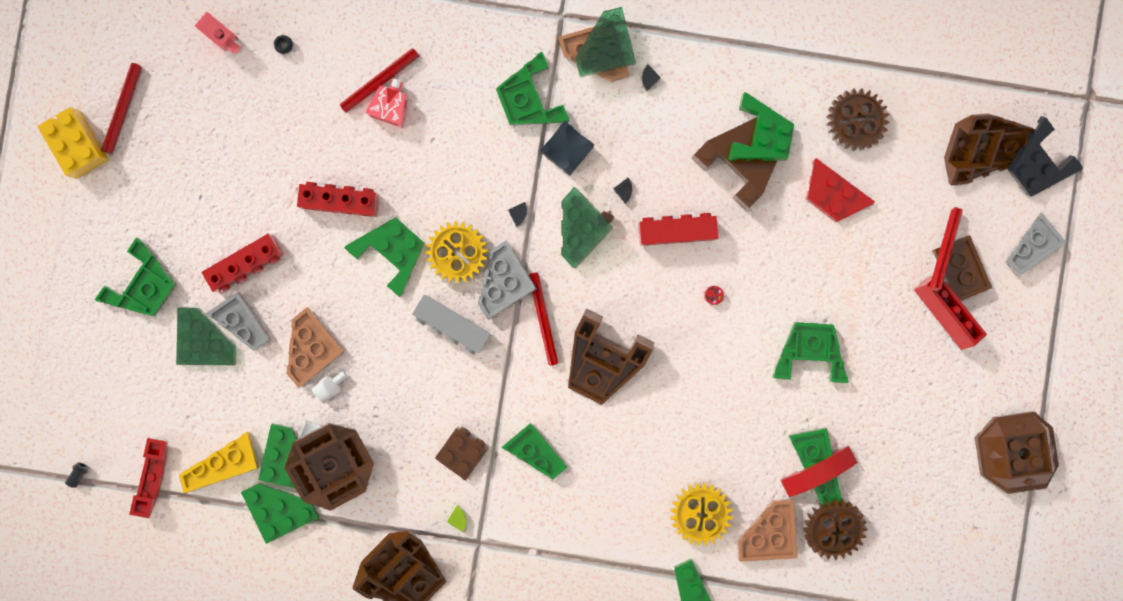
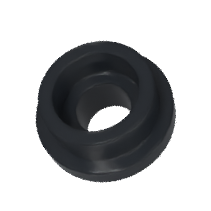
(281, 39)

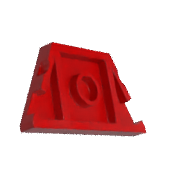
(834, 194)

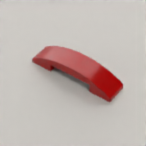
(820, 472)
(151, 478)

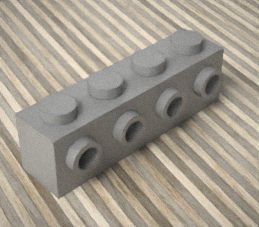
(452, 324)

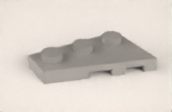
(1035, 245)
(240, 320)

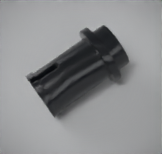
(77, 473)

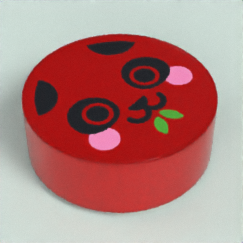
(713, 295)

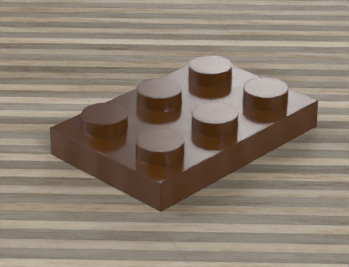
(965, 270)

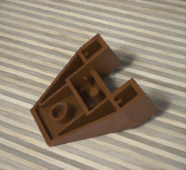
(753, 172)
(601, 365)

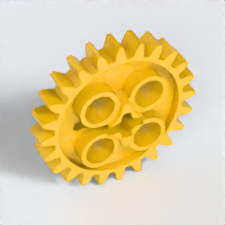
(468, 239)
(684, 512)

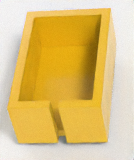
(73, 143)

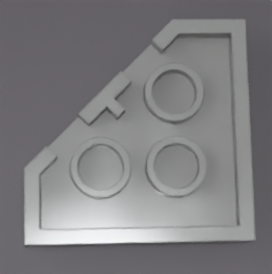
(503, 281)

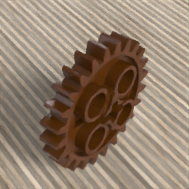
(860, 136)
(852, 527)

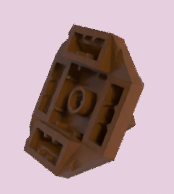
(999, 451)
(333, 485)

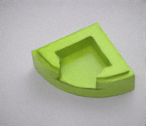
(458, 518)

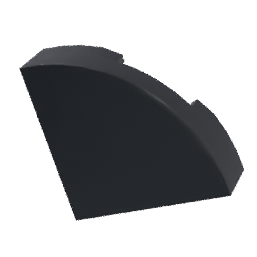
(649, 78)
(624, 190)
(518, 213)

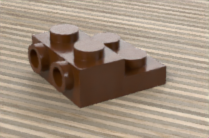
(462, 452)

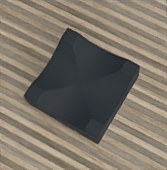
(567, 148)

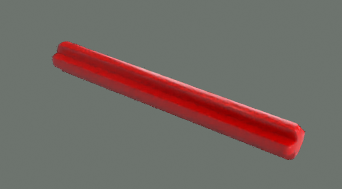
(379, 80)
(121, 108)
(946, 249)
(544, 320)

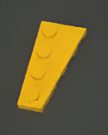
(230, 461)

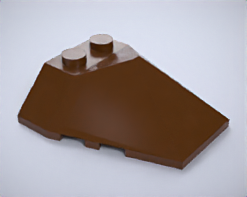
(983, 146)
(399, 570)

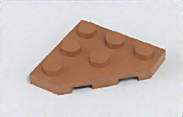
(572, 44)
(309, 348)
(771, 534)

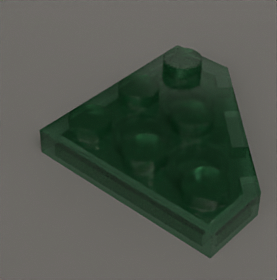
(606, 46)
(581, 227)
(201, 340)

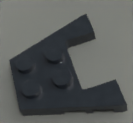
(1033, 166)

